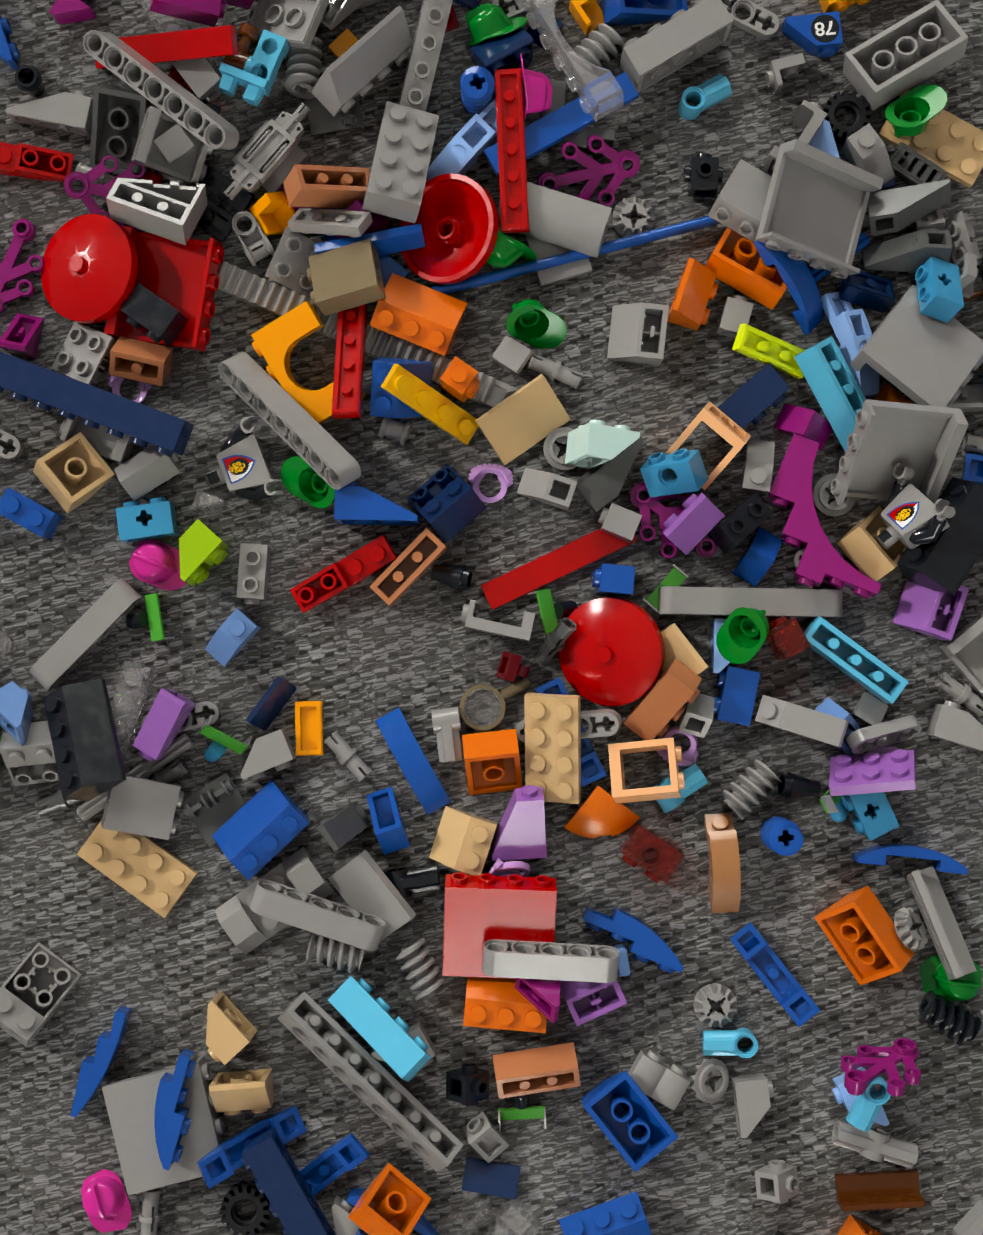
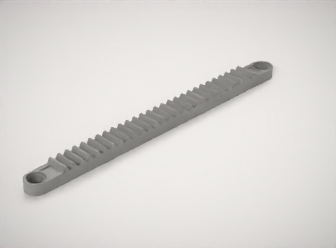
(378, 343)

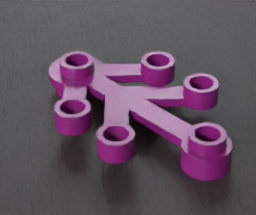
(594, 171)
(96, 189)
(10, 273)
(663, 513)
(902, 1050)

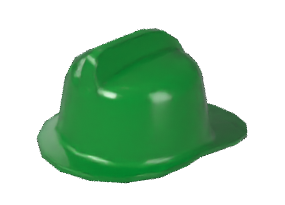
(489, 22)
(915, 109)
(508, 251)
(535, 324)
(306, 483)
(742, 634)
(960, 989)

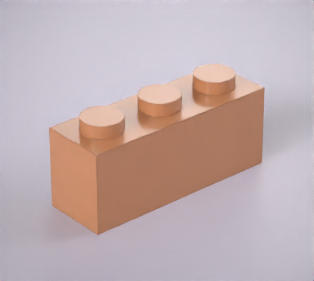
(325, 186)
(408, 567)
(664, 701)
(536, 1070)

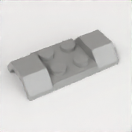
(249, 929)

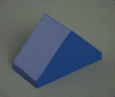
(758, 557)

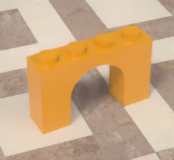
(276, 345)

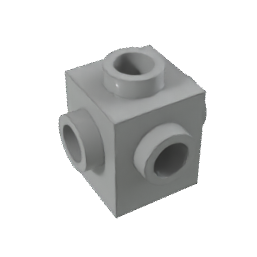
(777, 1182)

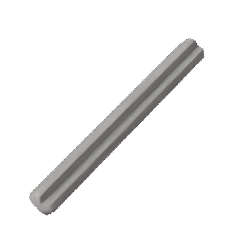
(143, 770)

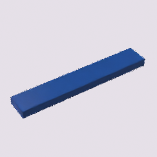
(560, 124)

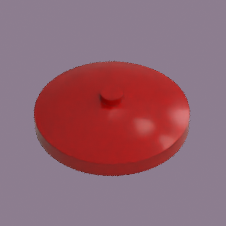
(457, 230)
(89, 268)
(612, 652)

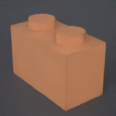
(140, 361)

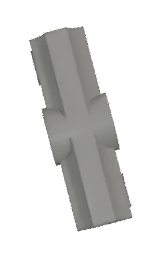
(875, 1144)

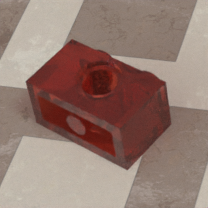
(786, 637)
(667, 856)

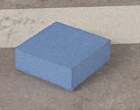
(623, 968)

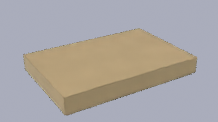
(522, 419)

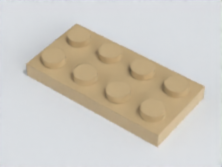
(946, 142)
(553, 745)
(139, 867)

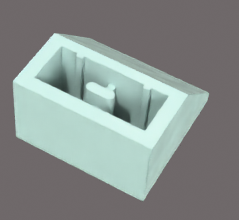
(597, 443)

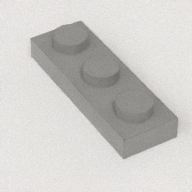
(330, 222)

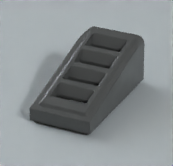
(929, 168)

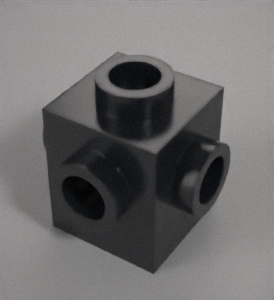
(703, 175)
(467, 1084)

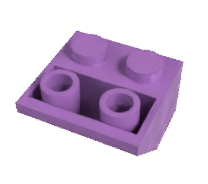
(692, 523)
(929, 610)
(591, 999)

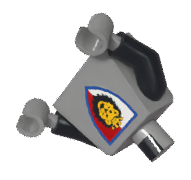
(244, 465)
(911, 514)

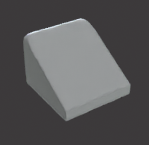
(173, 142)
(512, 355)
(869, 710)

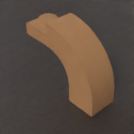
(724, 863)

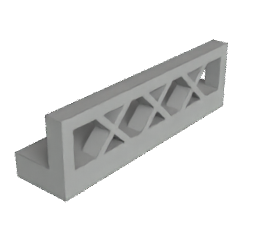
(941, 923)

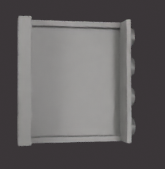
(816, 207)
(922, 353)
(893, 434)
(132, 1119)

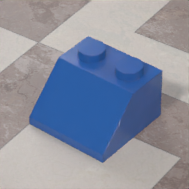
(385, 404)

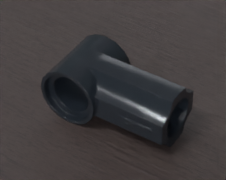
(414, 880)

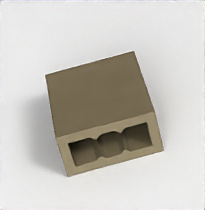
(346, 277)

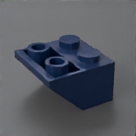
(504, 51)
(446, 503)

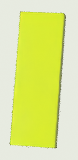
(767, 350)

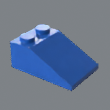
(640, 11)
(363, 507)

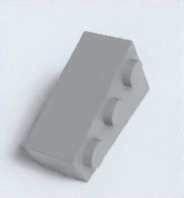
(158, 208)

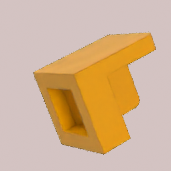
(587, 14)
(273, 212)

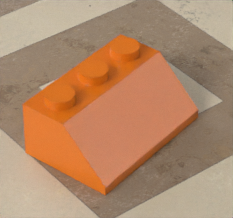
(742, 268)
(419, 314)
(864, 936)
(498, 1005)

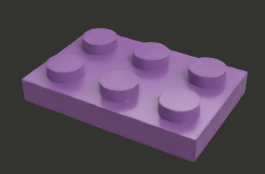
(872, 773)

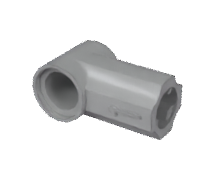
(447, 727)

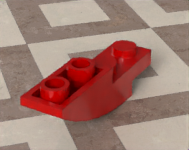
(34, 162)
(344, 574)

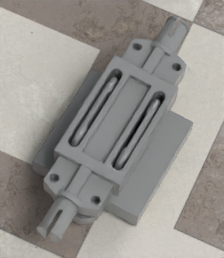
(269, 155)

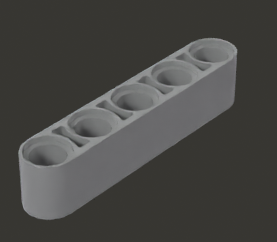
(84, 633)
(317, 915)
(550, 961)

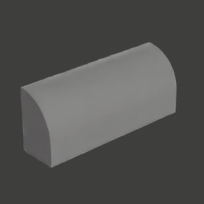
(565, 220)

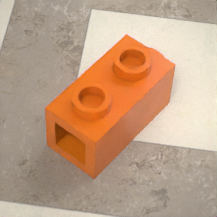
(460, 380)

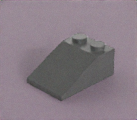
(116, 125)

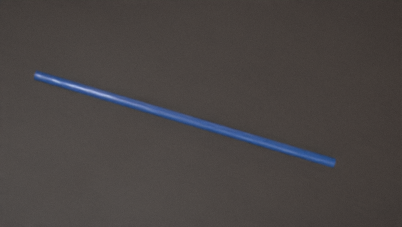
(573, 256)

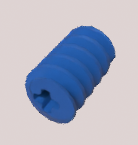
(477, 89)
(789, 842)

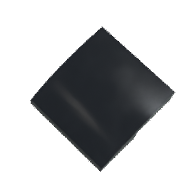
(220, 209)

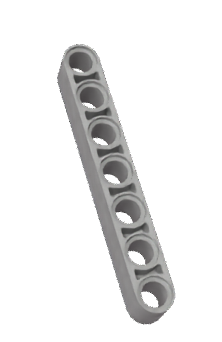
(172, 93)
(289, 420)
(775, 601)

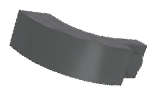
(581, 137)

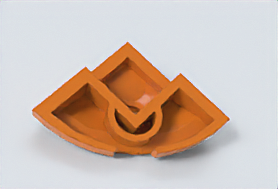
(601, 816)

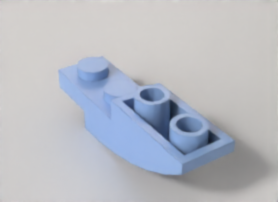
(467, 144)
(852, 333)

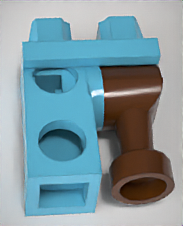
(253, 72)

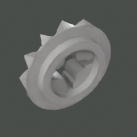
(624, 208)
(551, 450)
(821, 498)
(904, 920)
(715, 992)
(717, 1085)

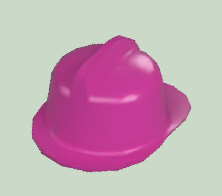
(536, 91)
(157, 565)
(106, 1201)

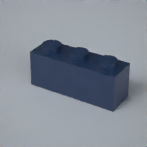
(754, 397)

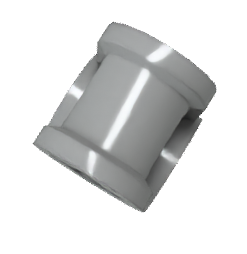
(253, 241)

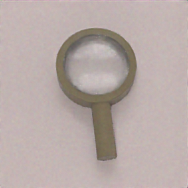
(484, 706)

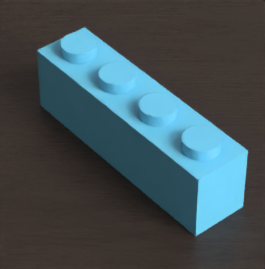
(832, 386)
(854, 660)
(380, 1028)

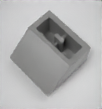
(638, 333)
(32, 761)

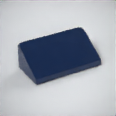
(867, 291)
(271, 703)
(491, 1178)

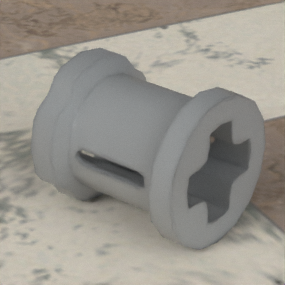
(395, 430)

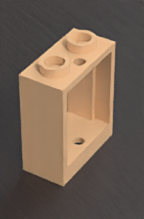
(721, 425)
(623, 795)

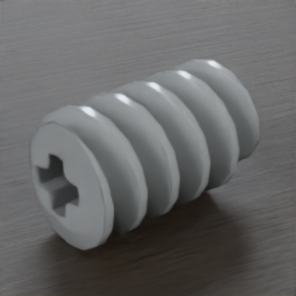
(599, 44)
(303, 69)
(749, 788)
(334, 951)
(421, 970)

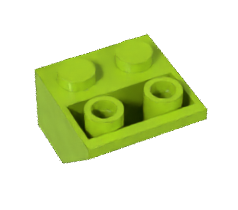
(198, 552)

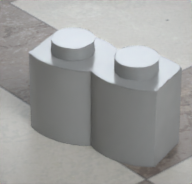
(659, 1080)

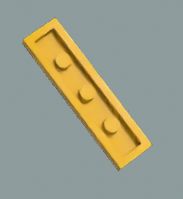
(430, 403)

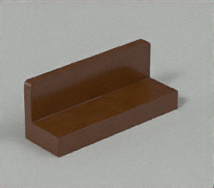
(878, 1190)

